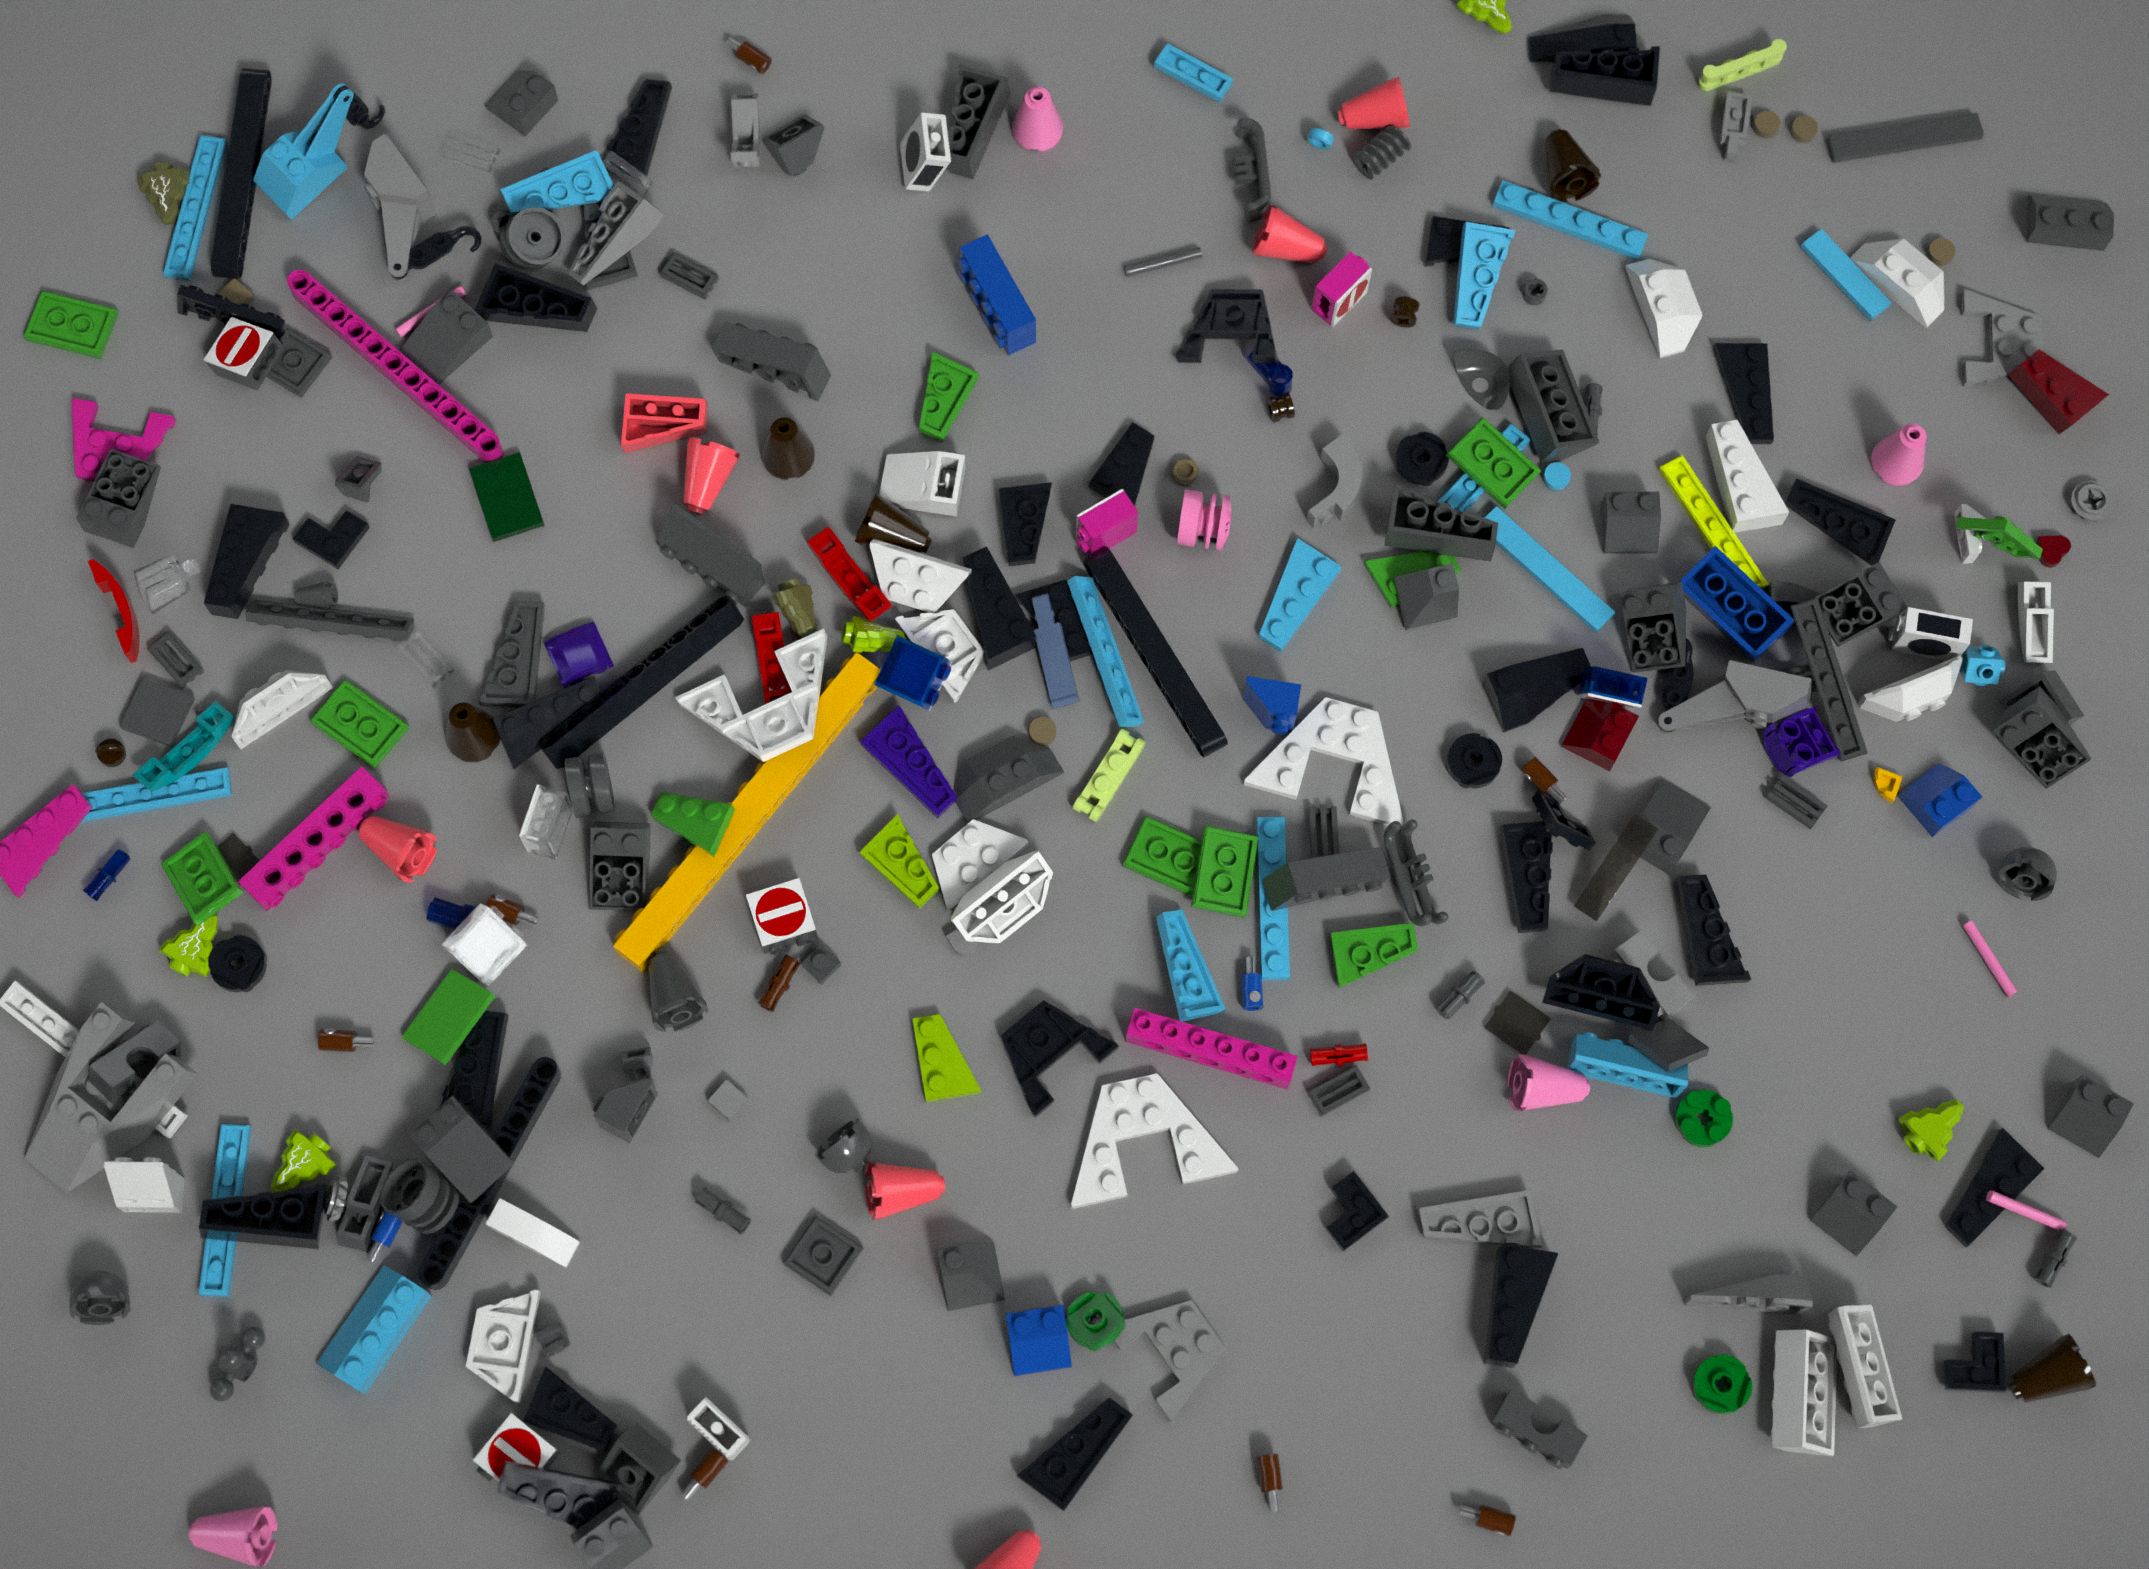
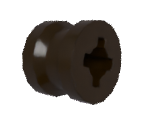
(1404, 311)
(1280, 407)

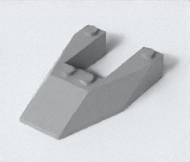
(81, 1125)

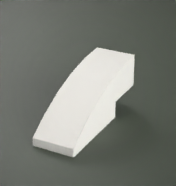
(2035, 621)
(532, 1233)

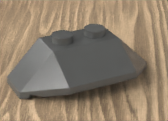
(1003, 776)

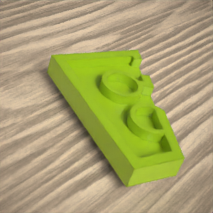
(900, 863)
(941, 1062)

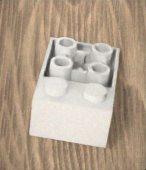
(924, 481)
(145, 1185)

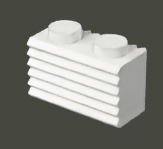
(718, 1429)

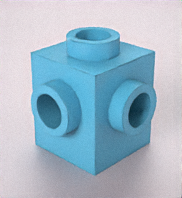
(1982, 665)

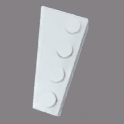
(1742, 480)

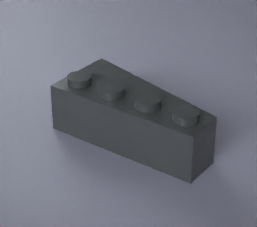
(975, 114)

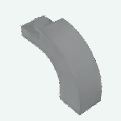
(746, 130)
(1346, 467)

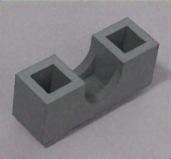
(112, 1072)
(1515, 1419)

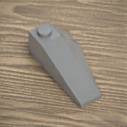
(622, 225)
(1773, 1294)

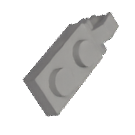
(1735, 123)

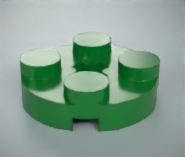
(1690, 1126)
(1106, 1330)
(1736, 1376)

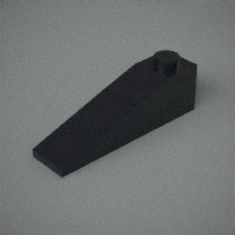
(1594, 34)
(1530, 687)

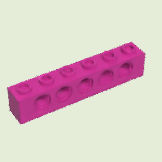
(298, 841)
(1211, 1048)

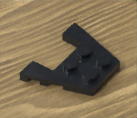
(1232, 316)
(1041, 1041)

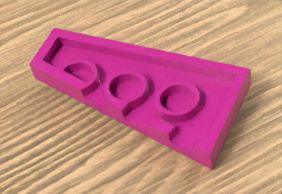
(39, 838)

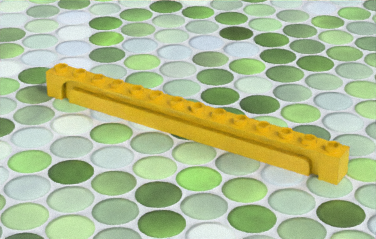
(753, 808)

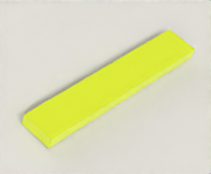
(1708, 517)

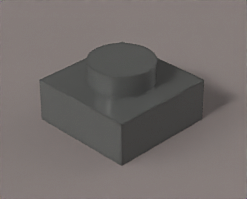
(821, 964)

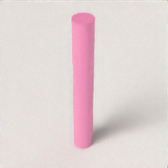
(413, 322)
(1989, 958)
(2026, 1210)

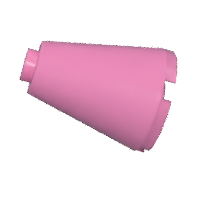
(1037, 121)
(1900, 455)
(1544, 1084)
(237, 1535)

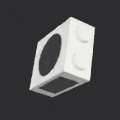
(925, 152)
(1930, 634)

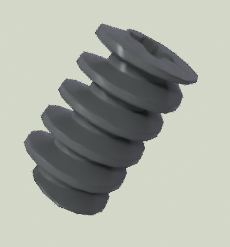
(1380, 151)

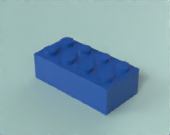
(997, 295)
(1735, 604)

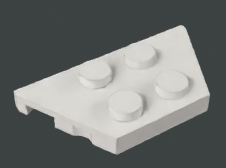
(915, 577)
(950, 638)
(972, 857)
(503, 1343)

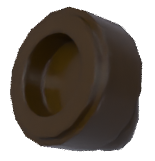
(111, 752)

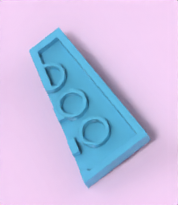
(566, 185)
(1480, 262)
(1300, 589)
(1189, 975)

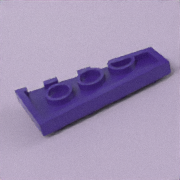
(903, 755)

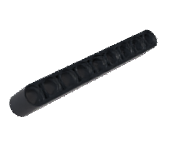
(241, 167)
(1155, 652)
(642, 681)
(476, 1212)

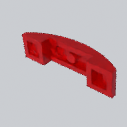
(847, 575)
(128, 635)
(769, 639)

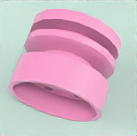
(1204, 520)

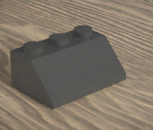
(2069, 222)

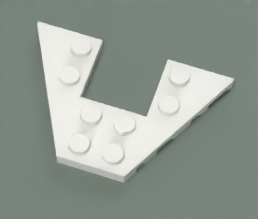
(777, 724)
(1340, 732)
(1135, 1110)

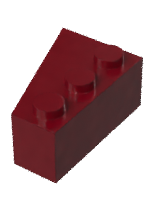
(2056, 390)

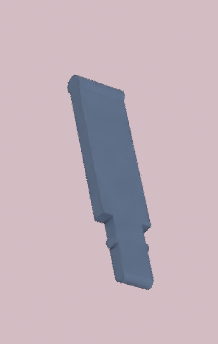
(1054, 655)

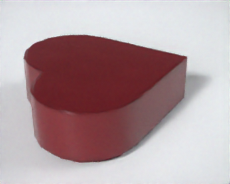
(2053, 549)

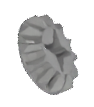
(2097, 492)
(335, 1198)

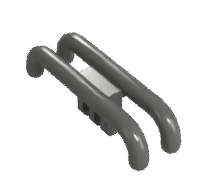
(1253, 168)
(1410, 874)

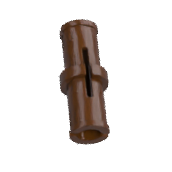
(779, 983)

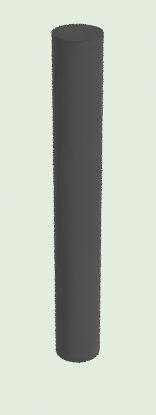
(1163, 261)

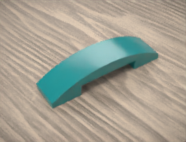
(188, 752)

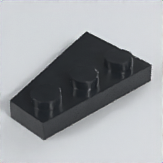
(1446, 240)
(1125, 464)
(1023, 520)
(1065, 613)
(568, 1414)

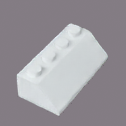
(1864, 1366)
(1804, 1392)

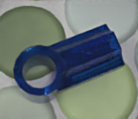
(1274, 371)
(447, 913)

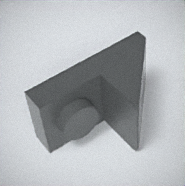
(358, 477)

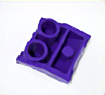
(578, 654)
(1798, 743)

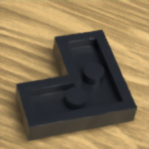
(332, 545)
(1559, 824)
(1362, 1212)
(1986, 1369)

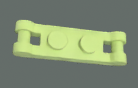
(1733, 70)
(1109, 775)

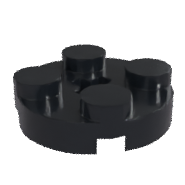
(1423, 472)
(1467, 774)
(232, 949)

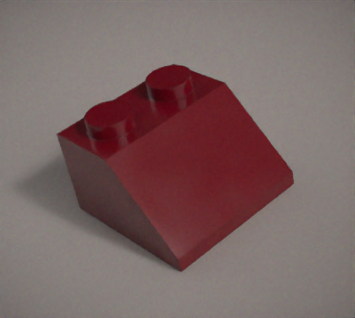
(1600, 732)

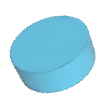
(1320, 138)
(1557, 476)

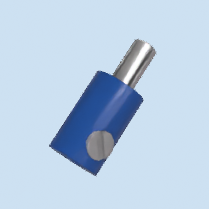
(1251, 987)
(384, 1234)

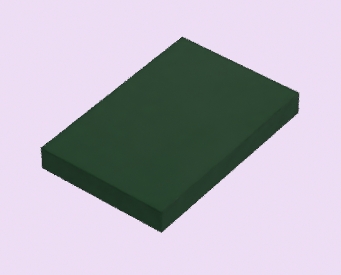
(506, 497)

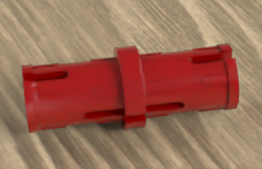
(1339, 1054)

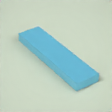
(1846, 275)

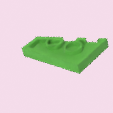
(945, 395)
(2003, 534)
(1384, 569)
(695, 819)
(1370, 949)

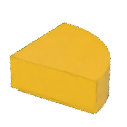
(1886, 783)

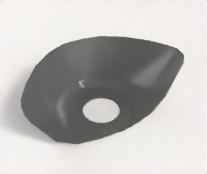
(1482, 364)

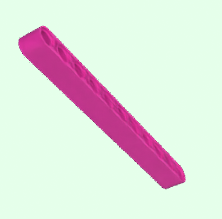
(386, 358)

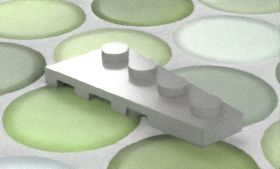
(1490, 1219)

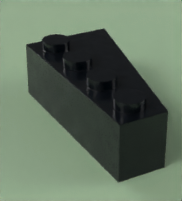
(1607, 75)
(529, 301)
(243, 551)
(998, 615)
(268, 1218)
(1516, 1295)

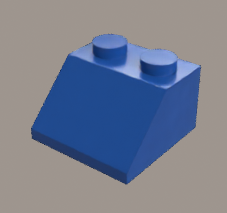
(1273, 702)
(1939, 798)
(1038, 1340)

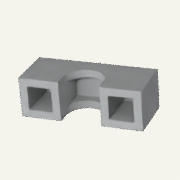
(1671, 993)

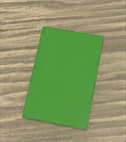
(71, 324)
(1493, 463)
(359, 724)
(1164, 855)
(1224, 871)
(202, 878)
(448, 1017)

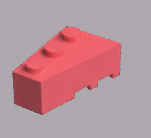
(661, 419)

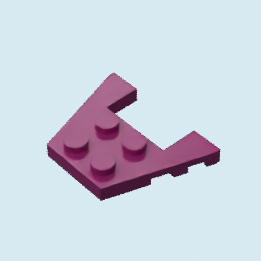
(93, 444)

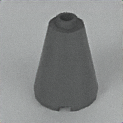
(673, 994)

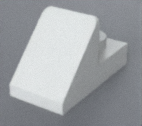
(1969, 545)

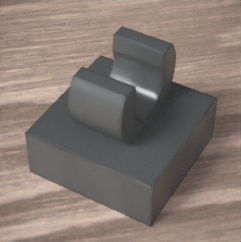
(637, 1059)

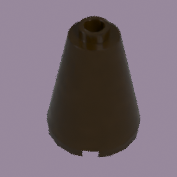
(1569, 167)
(787, 450)
(892, 526)
(470, 733)
(2053, 1373)

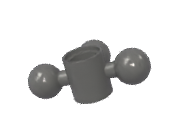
(237, 1363)

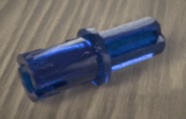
(107, 875)

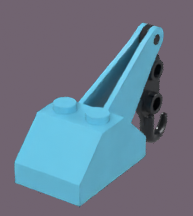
(305, 160)

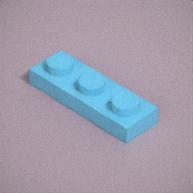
(1193, 73)

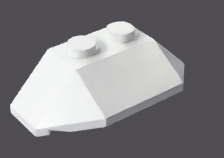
(1904, 277)
(1665, 303)
(1914, 693)
(275, 702)
(1004, 900)

